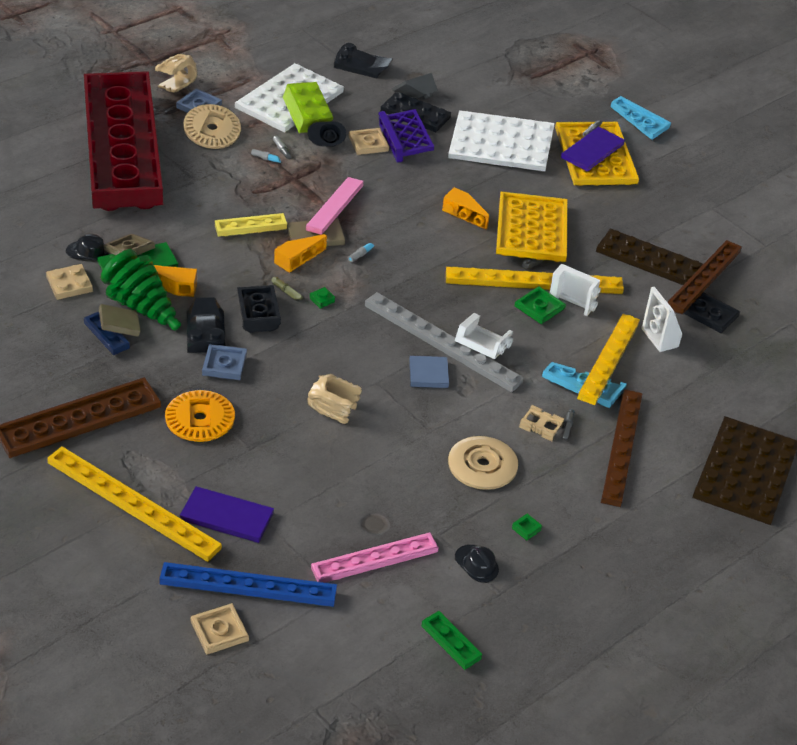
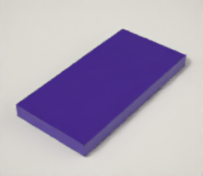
(592, 148)
(227, 514)

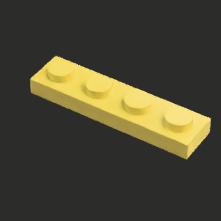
(251, 224)

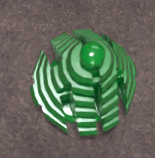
(136, 284)

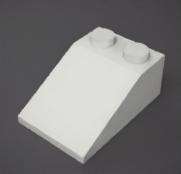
(661, 323)

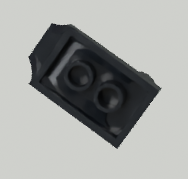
(360, 62)
(259, 308)
(205, 325)

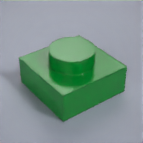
(322, 297)
(526, 526)

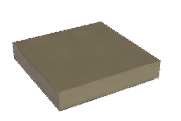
(130, 241)
(119, 320)

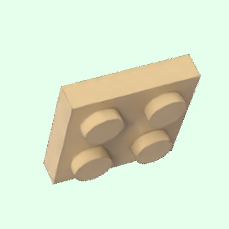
(69, 281)

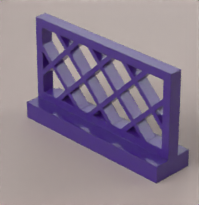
(394, 136)

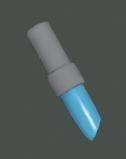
(265, 156)
(360, 252)

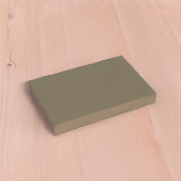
(334, 233)

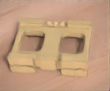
(538, 427)

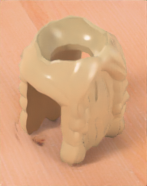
(176, 65)
(334, 397)

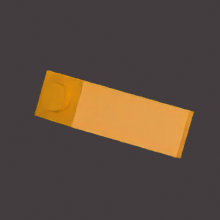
(297, 252)

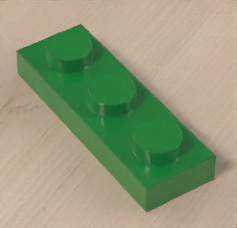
(451, 640)

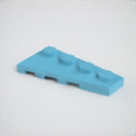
(641, 118)

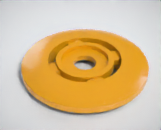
(218, 412)

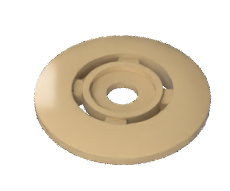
(200, 117)
(499, 471)

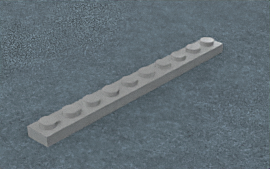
(444, 342)

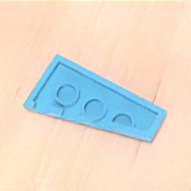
(573, 381)

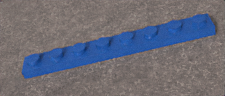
(248, 584)

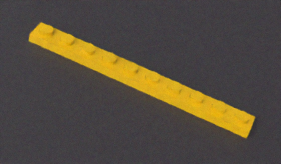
(519, 279)
(135, 504)

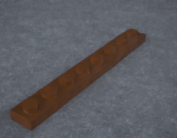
(704, 277)
(621, 448)

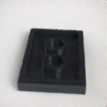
(712, 312)

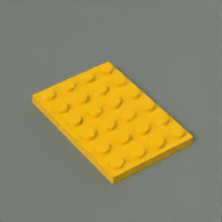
(613, 170)
(532, 227)

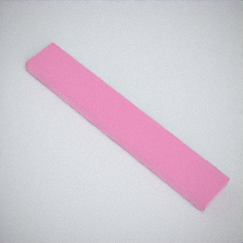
(334, 206)
(374, 558)

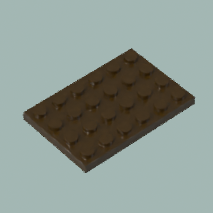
(746, 470)

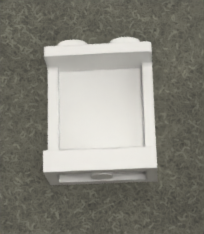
(575, 287)
(482, 339)

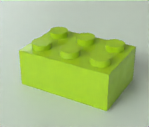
(306, 105)

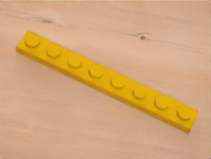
(608, 359)

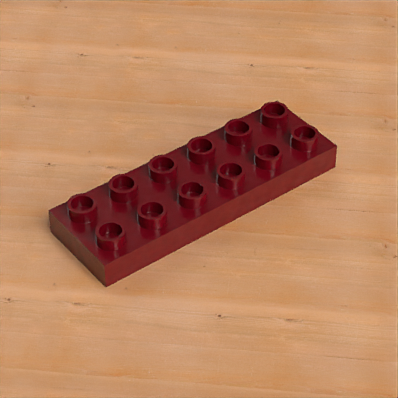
(122, 141)

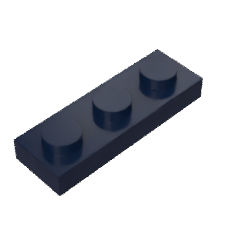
(112, 341)

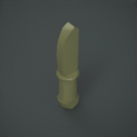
(286, 288)

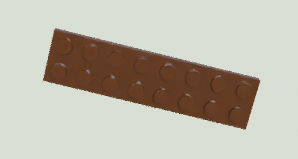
(77, 417)

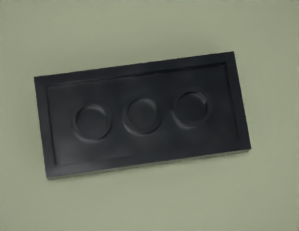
(431, 116)

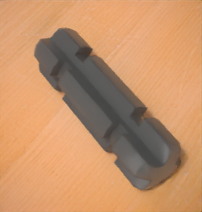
(528, 263)

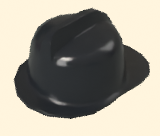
(327, 133)
(87, 247)
(477, 562)

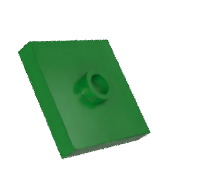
(540, 305)

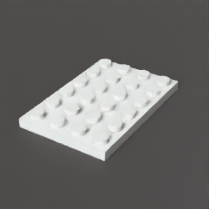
(267, 100)
(501, 140)

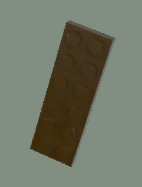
(647, 257)

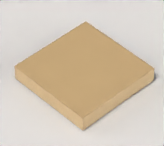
(368, 141)
(219, 628)

